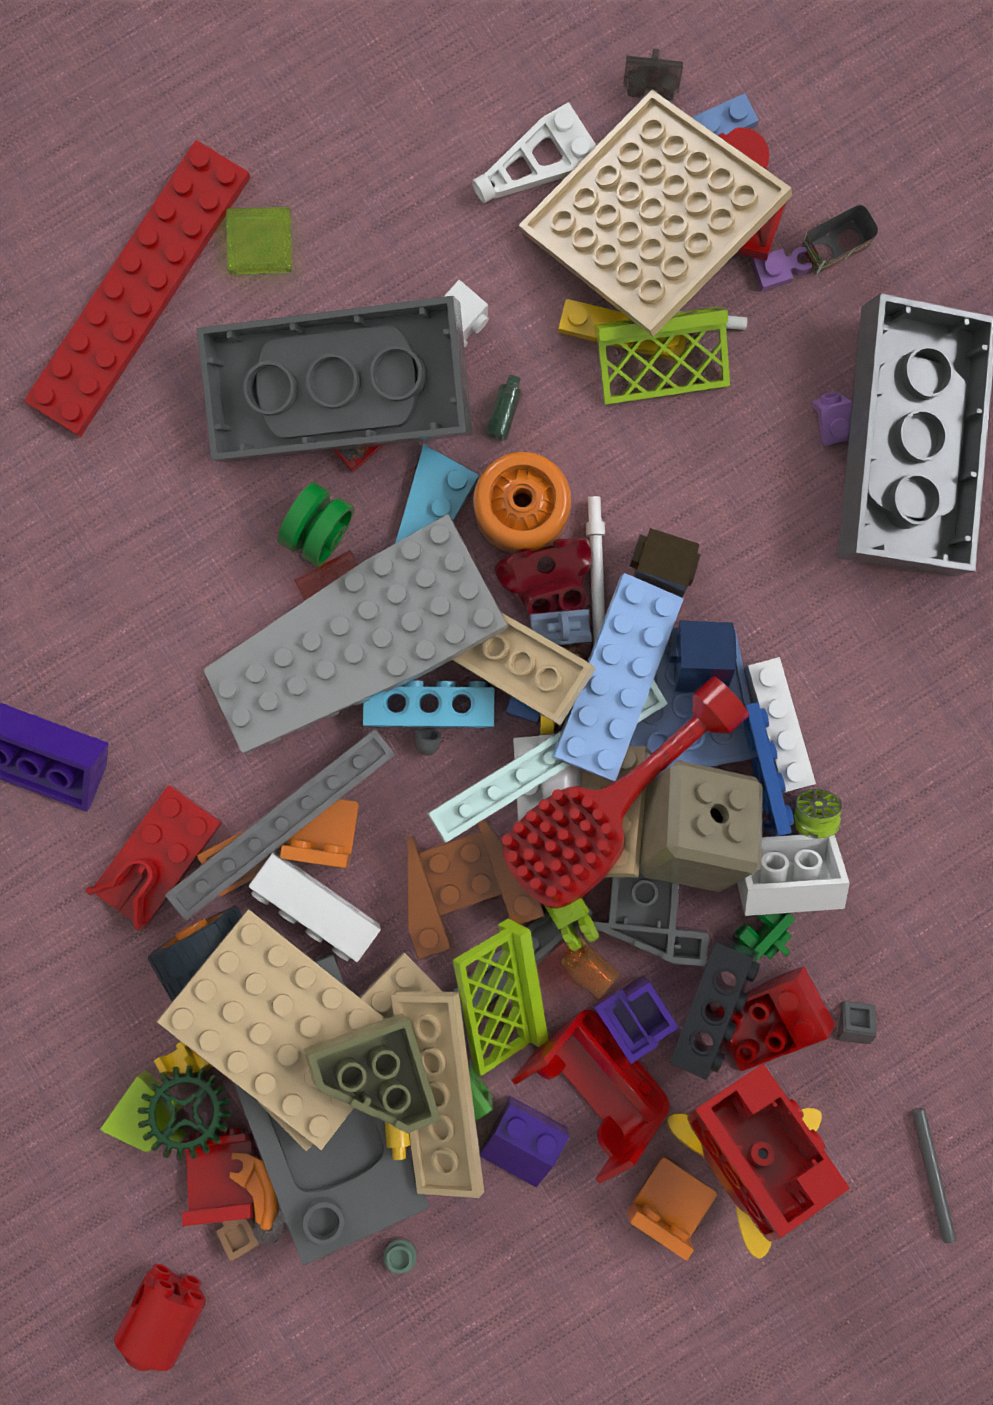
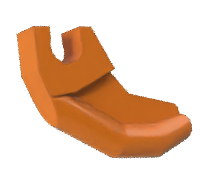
(257, 1182)

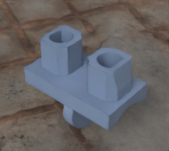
(563, 626)

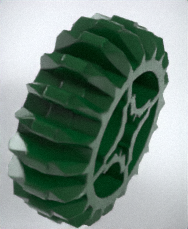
(163, 1094)

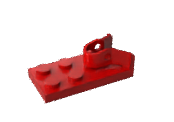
(156, 857)

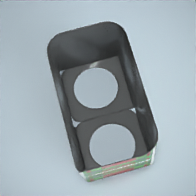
(864, 226)

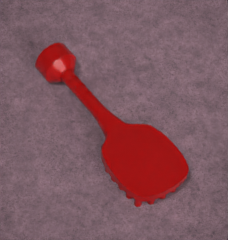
(578, 832)

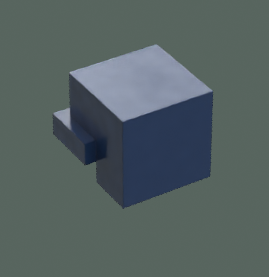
(701, 652)

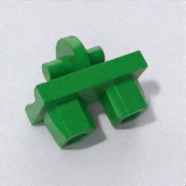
(769, 937)

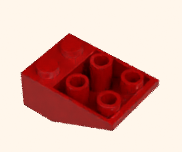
(778, 1020)

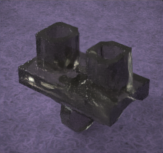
(652, 74)

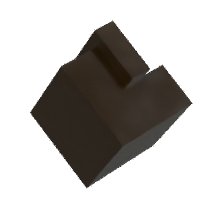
(665, 561)

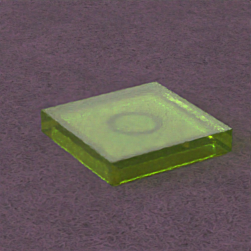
(259, 240)

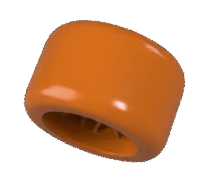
(516, 527)

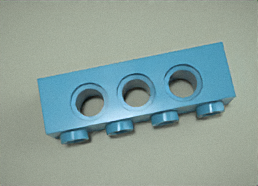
(480, 715)

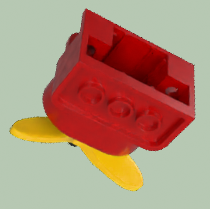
(763, 1156)

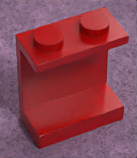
(211, 1192)

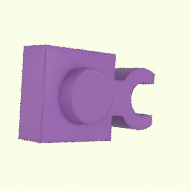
(779, 268)

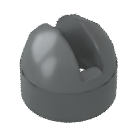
(427, 741)

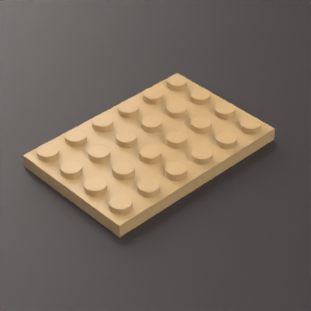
(255, 1014)

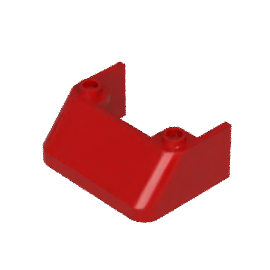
(615, 1089)

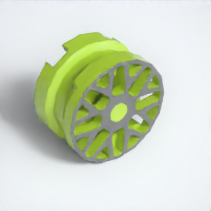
(818, 814)

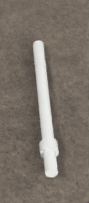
(595, 530)

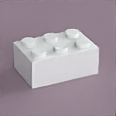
(796, 877)

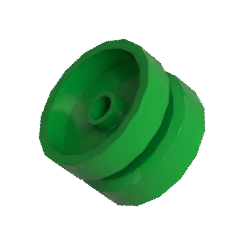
(315, 524)

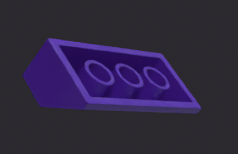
(50, 758)

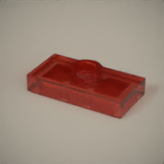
(325, 574)

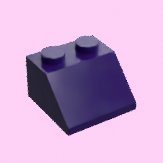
(524, 1142)

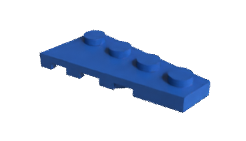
(765, 772)

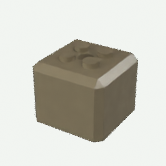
(683, 839)

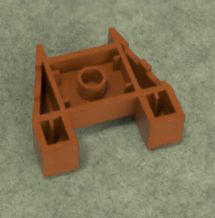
(455, 878)

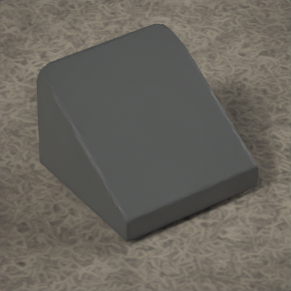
(857, 1022)

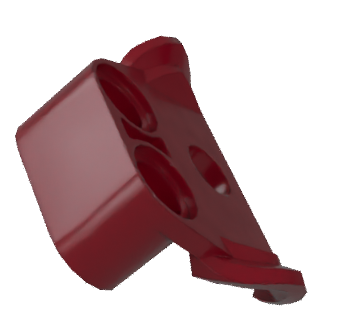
(571, 561)

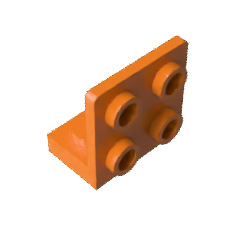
(326, 838)
(671, 1206)

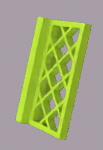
(680, 324)
(521, 988)

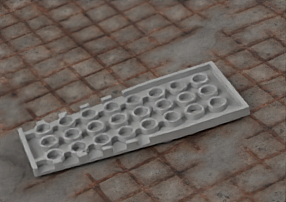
(358, 637)

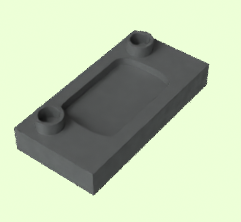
(335, 380)
(917, 437)
(336, 1191)

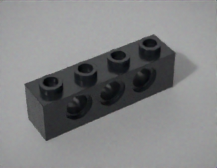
(689, 1051)

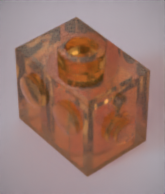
(590, 969)

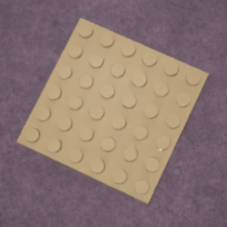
(655, 211)

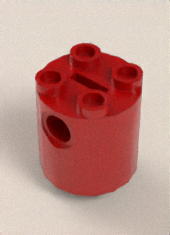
(159, 1319)

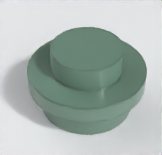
(400, 1256)

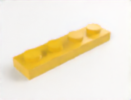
(579, 321)

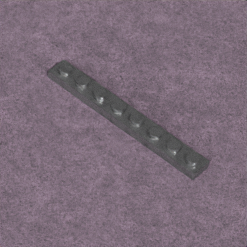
(279, 824)

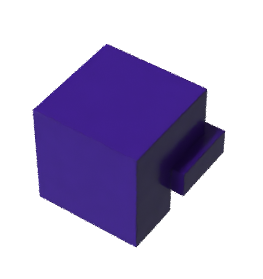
(636, 1018)

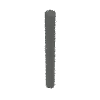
(934, 1175)

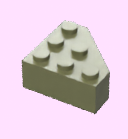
(377, 1073)

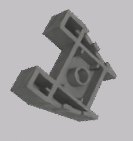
(645, 916)

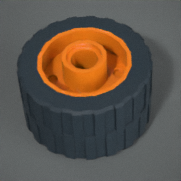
(186, 953)

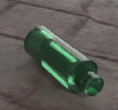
(504, 409)

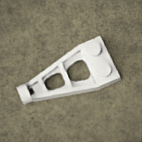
(569, 138)

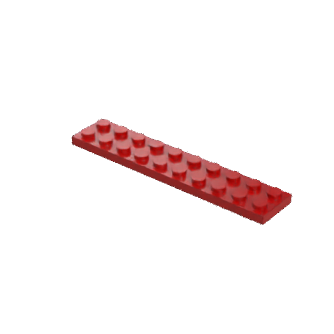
(137, 288)

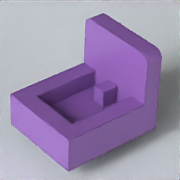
(833, 417)

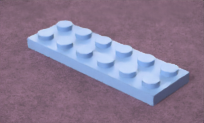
(625, 665)

